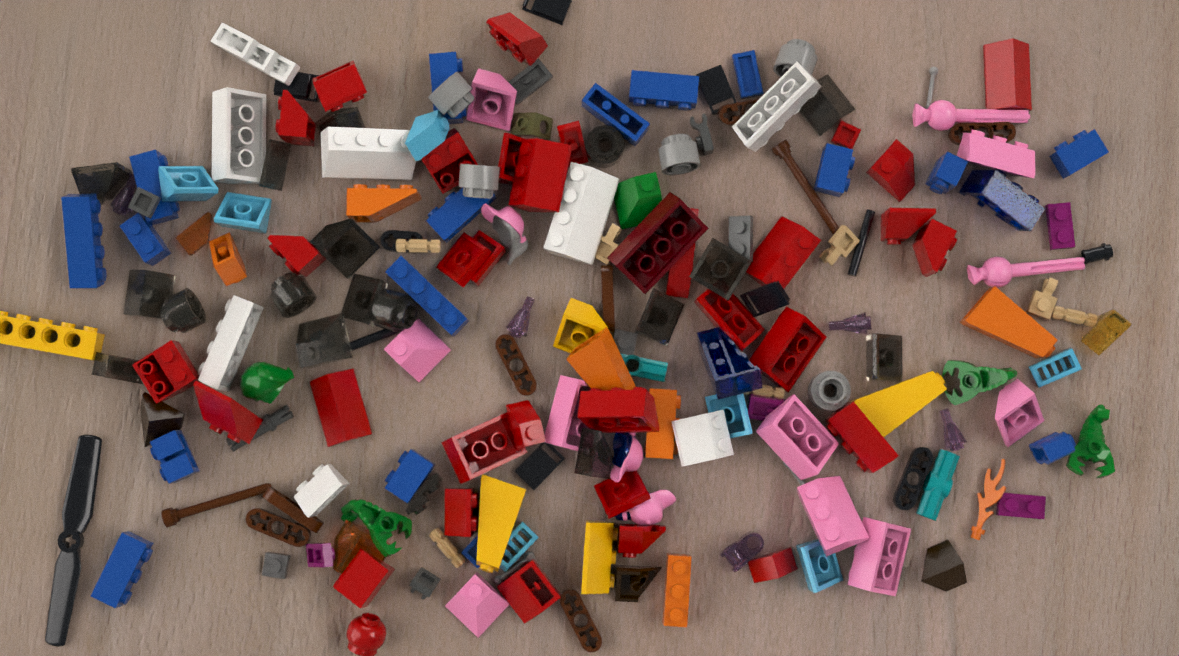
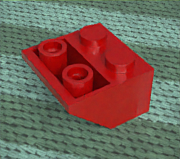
(517, 37)
(339, 86)
(294, 123)
(445, 161)
(932, 245)
(298, 251)
(166, 371)
(460, 512)
(529, 591)

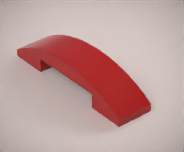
(678, 277)

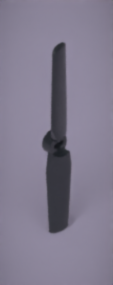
(76, 517)

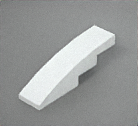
(255, 54)

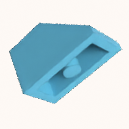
(427, 133)

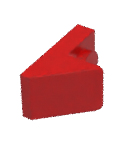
(572, 135)

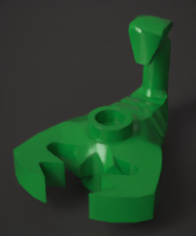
(975, 379)
(1092, 445)
(378, 522)

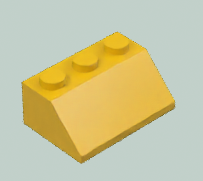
(598, 557)

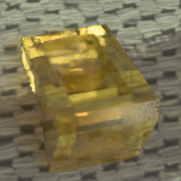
(1106, 331)

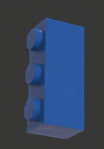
(441, 68)
(663, 89)
(615, 114)
(146, 175)
(455, 214)
(122, 570)

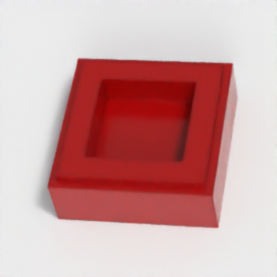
(845, 135)

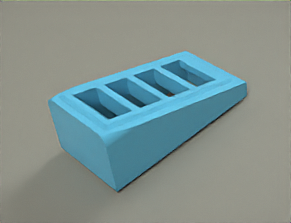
(1058, 375)
(519, 552)

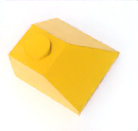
(577, 325)

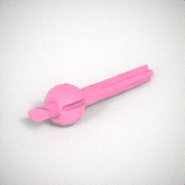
(942, 115)
(999, 272)

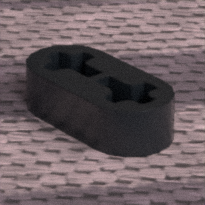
(397, 235)

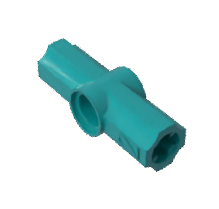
(647, 368)
(937, 484)

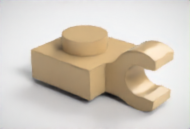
(607, 244)
(841, 245)
(1042, 302)

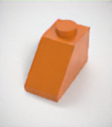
(227, 259)

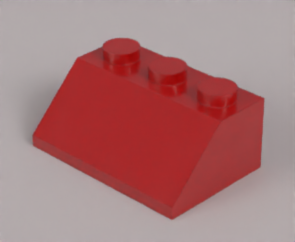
(540, 175)
(782, 253)
(787, 348)
(618, 410)
(860, 438)

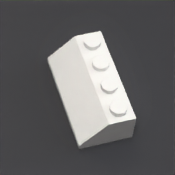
(776, 107)
(238, 136)
(366, 154)
(582, 214)
(230, 343)

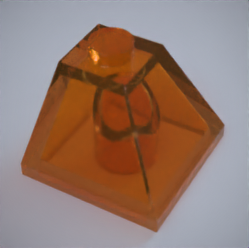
(349, 542)

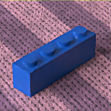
(83, 240)
(427, 296)

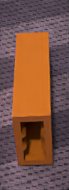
(1009, 324)
(601, 363)

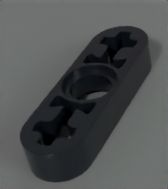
(922, 476)

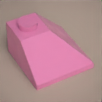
(492, 100)
(417, 350)
(1017, 412)
(477, 604)

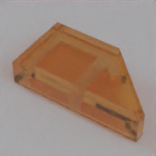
(196, 235)

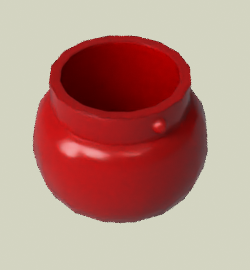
(366, 634)

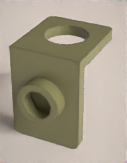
(529, 124)

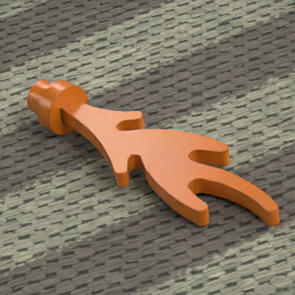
(991, 497)

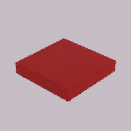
(463, 259)
(622, 495)

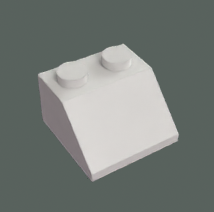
(702, 438)
(320, 490)

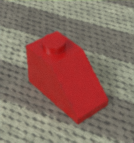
(525, 424)

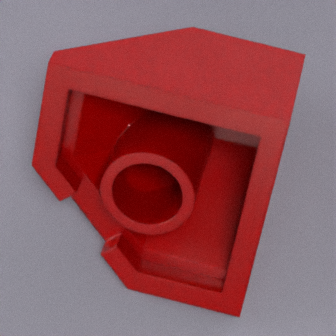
(895, 170)
(636, 539)

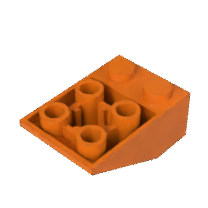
(377, 203)

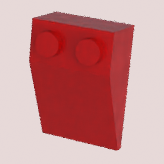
(226, 414)
(482, 448)

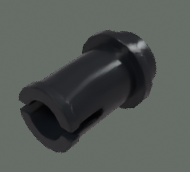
(1098, 253)

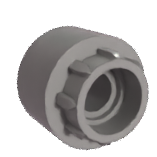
(792, 52)
(452, 95)
(678, 155)
(478, 180)
(841, 390)

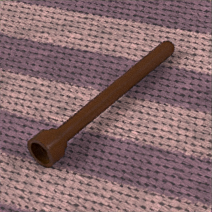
(783, 151)
(172, 516)

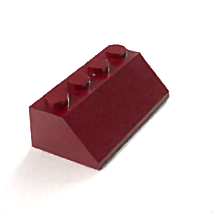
(657, 242)

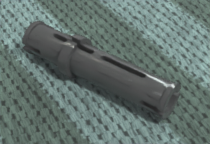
(269, 423)

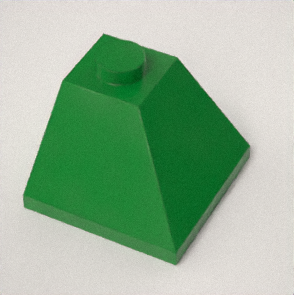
(636, 199)

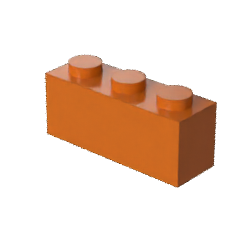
(662, 443)
(677, 590)

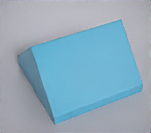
(186, 183)
(244, 212)
(735, 413)
(818, 569)

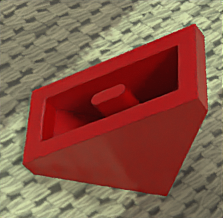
(772, 565)

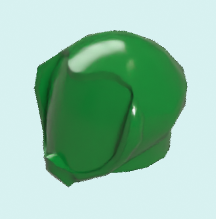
(264, 381)

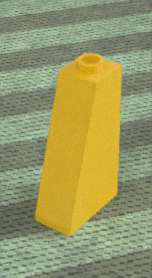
(900, 401)
(497, 516)

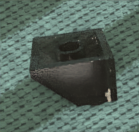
(101, 180)
(345, 246)
(323, 341)

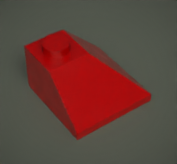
(901, 223)

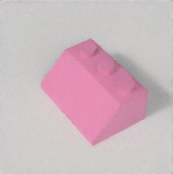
(997, 154)
(563, 425)
(798, 438)
(832, 514)
(880, 558)

